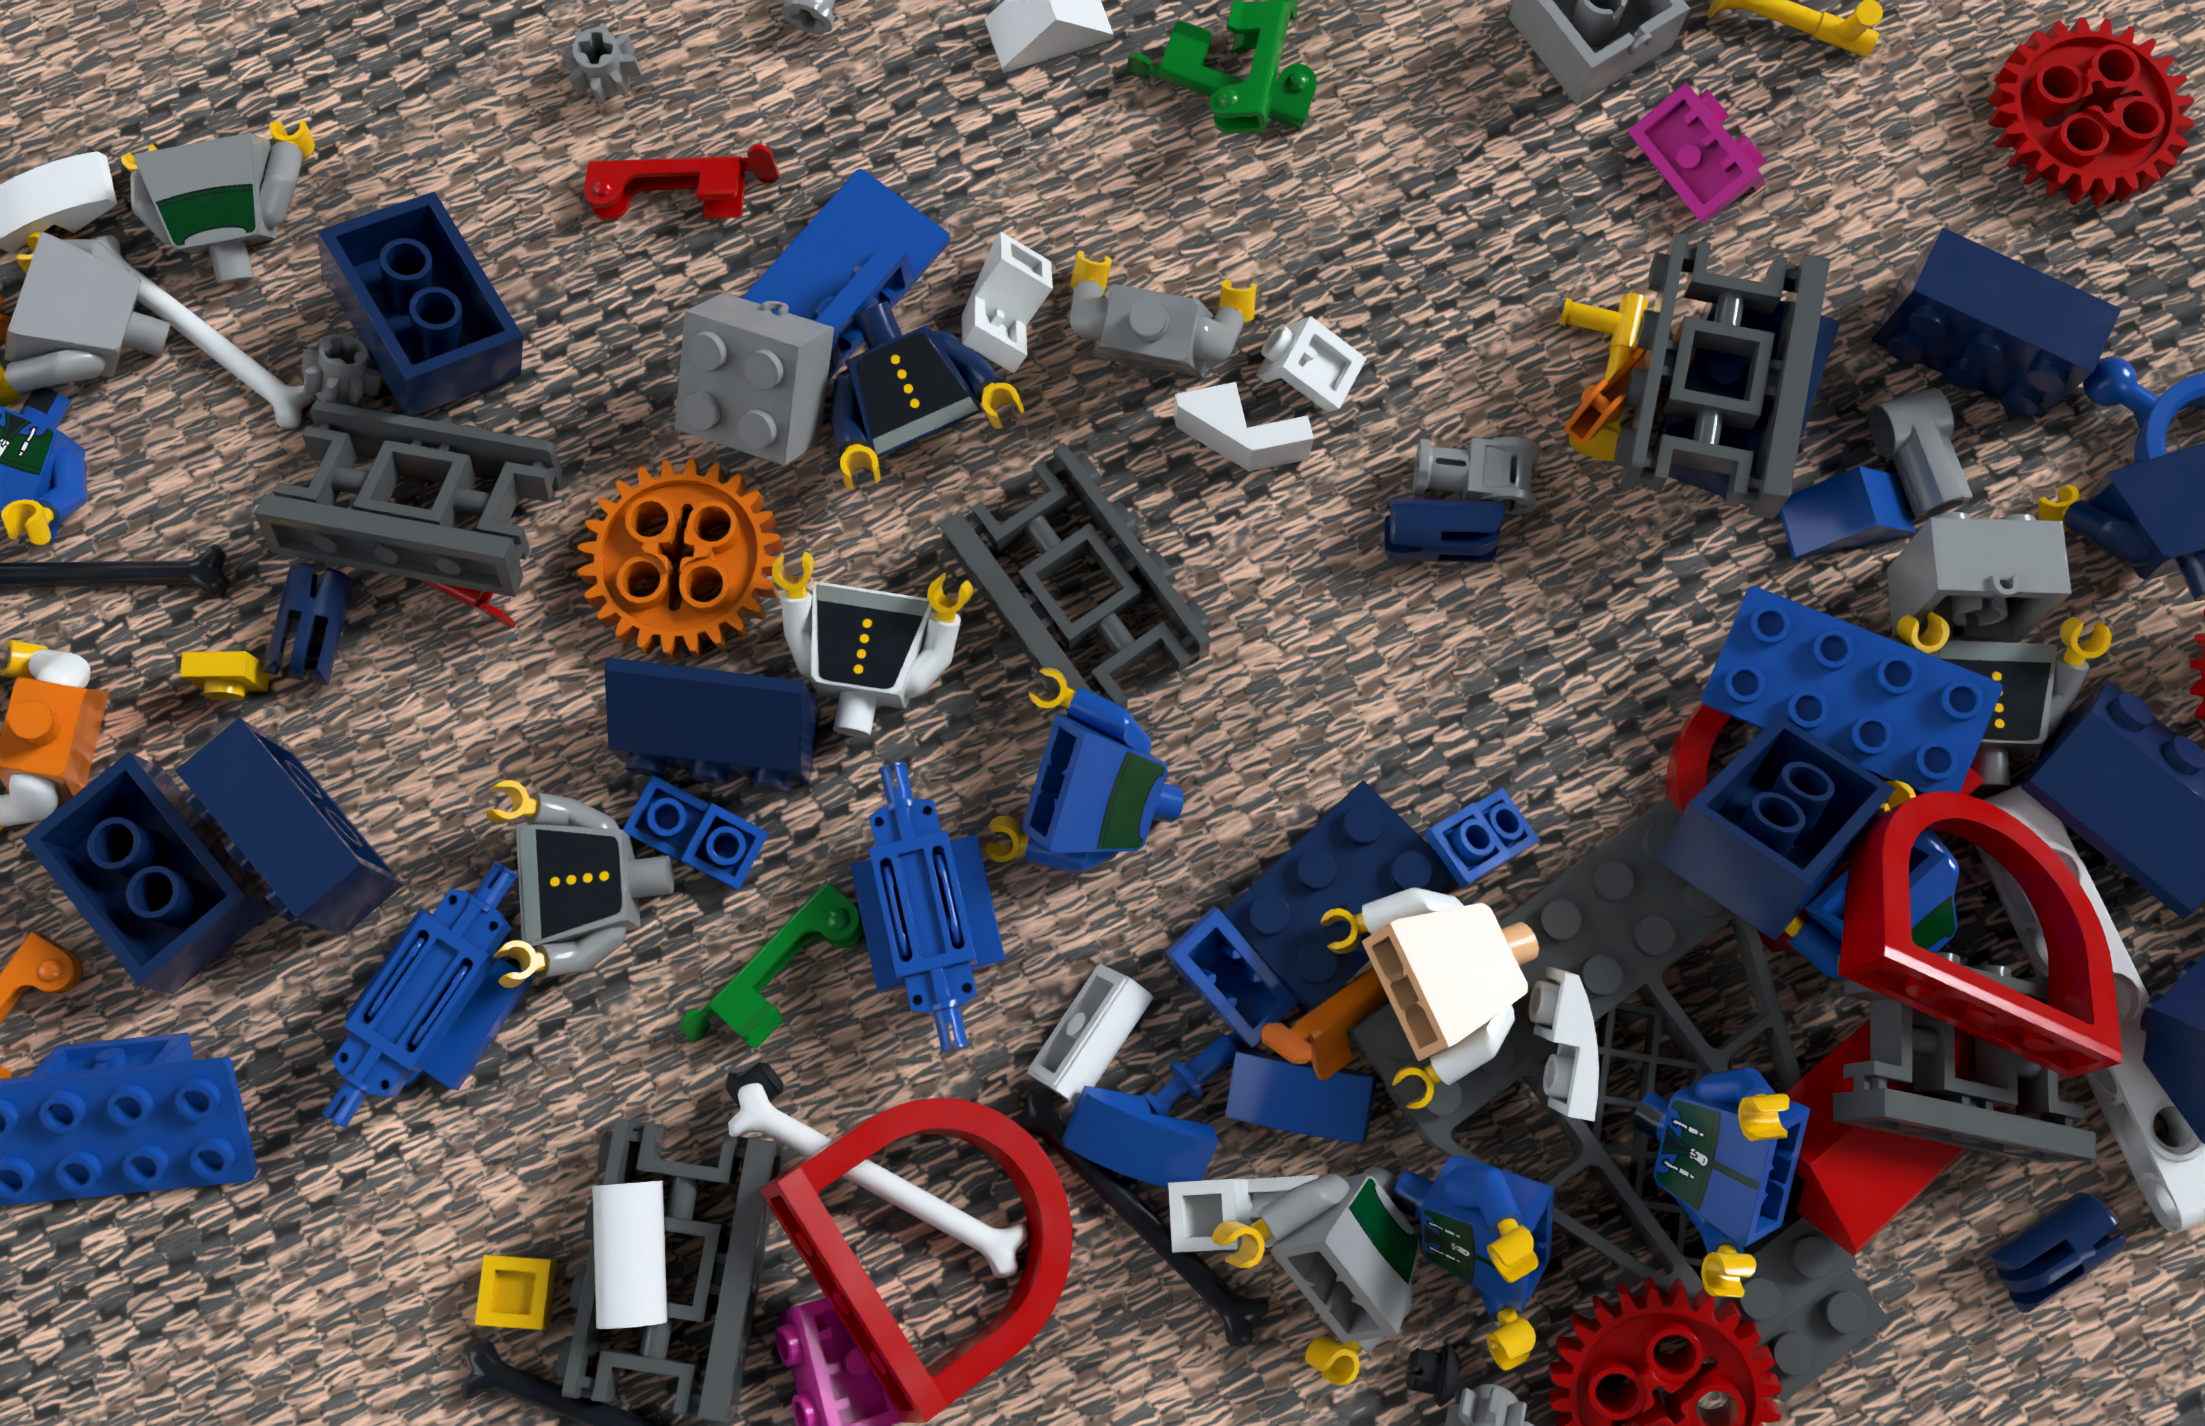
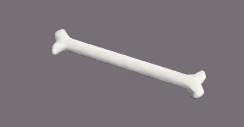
(286, 399)
(994, 1244)

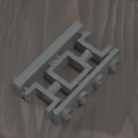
(1772, 383)
(404, 537)
(1120, 558)
(1964, 1108)
(729, 1275)

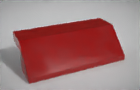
(1858, 1174)

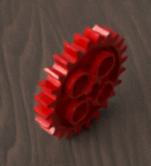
(2090, 75)
(1624, 1343)

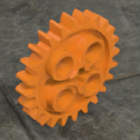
(626, 557)

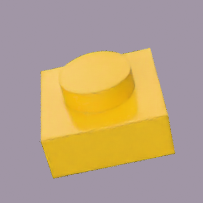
(224, 674)
(516, 1292)

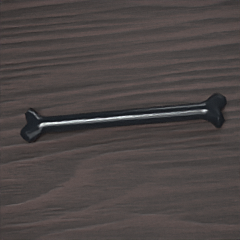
(201, 572)
(1235, 1310)
(494, 1374)

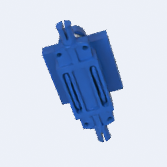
(925, 909)
(430, 1000)

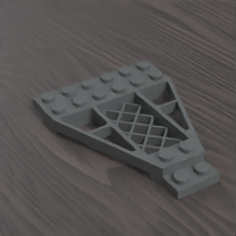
(1618, 927)

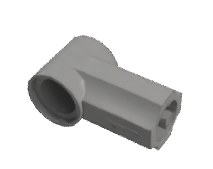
(1918, 437)

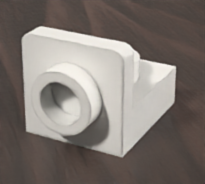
(1311, 362)

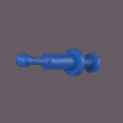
(1193, 1074)

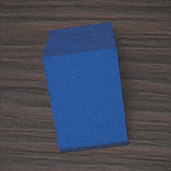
(1846, 513)
(1230, 976)

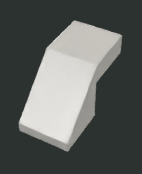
(1004, 301)
(1218, 421)
(1203, 1205)

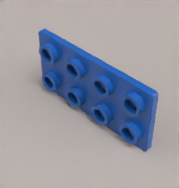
(851, 257)
(1853, 690)
(122, 1122)

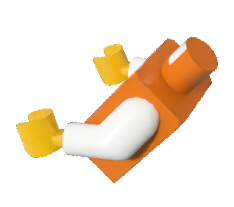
(46, 731)

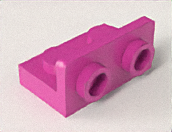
(1697, 153)
(829, 1371)

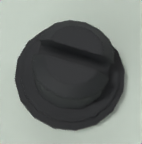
(759, 1073)
(1437, 1373)

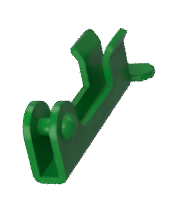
(1262, 28)
(1184, 67)
(823, 916)

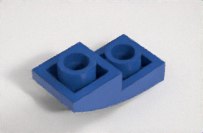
(695, 832)
(1481, 837)
(1293, 1099)
(1129, 1139)

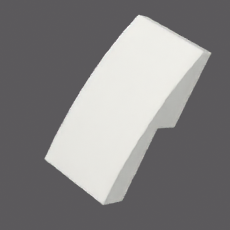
(58, 193)
(1565, 1017)

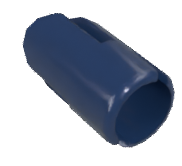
(1443, 530)
(300, 604)
(2056, 1251)

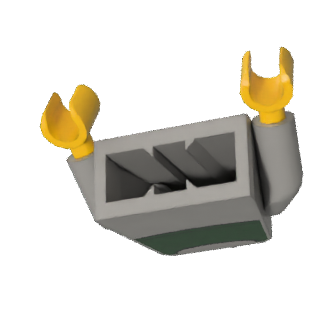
(219, 194)
(1345, 1254)

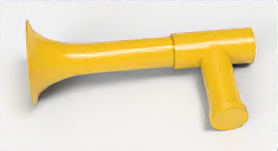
(1848, 33)
(1624, 330)

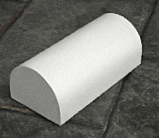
(1090, 1033)
(629, 1255)

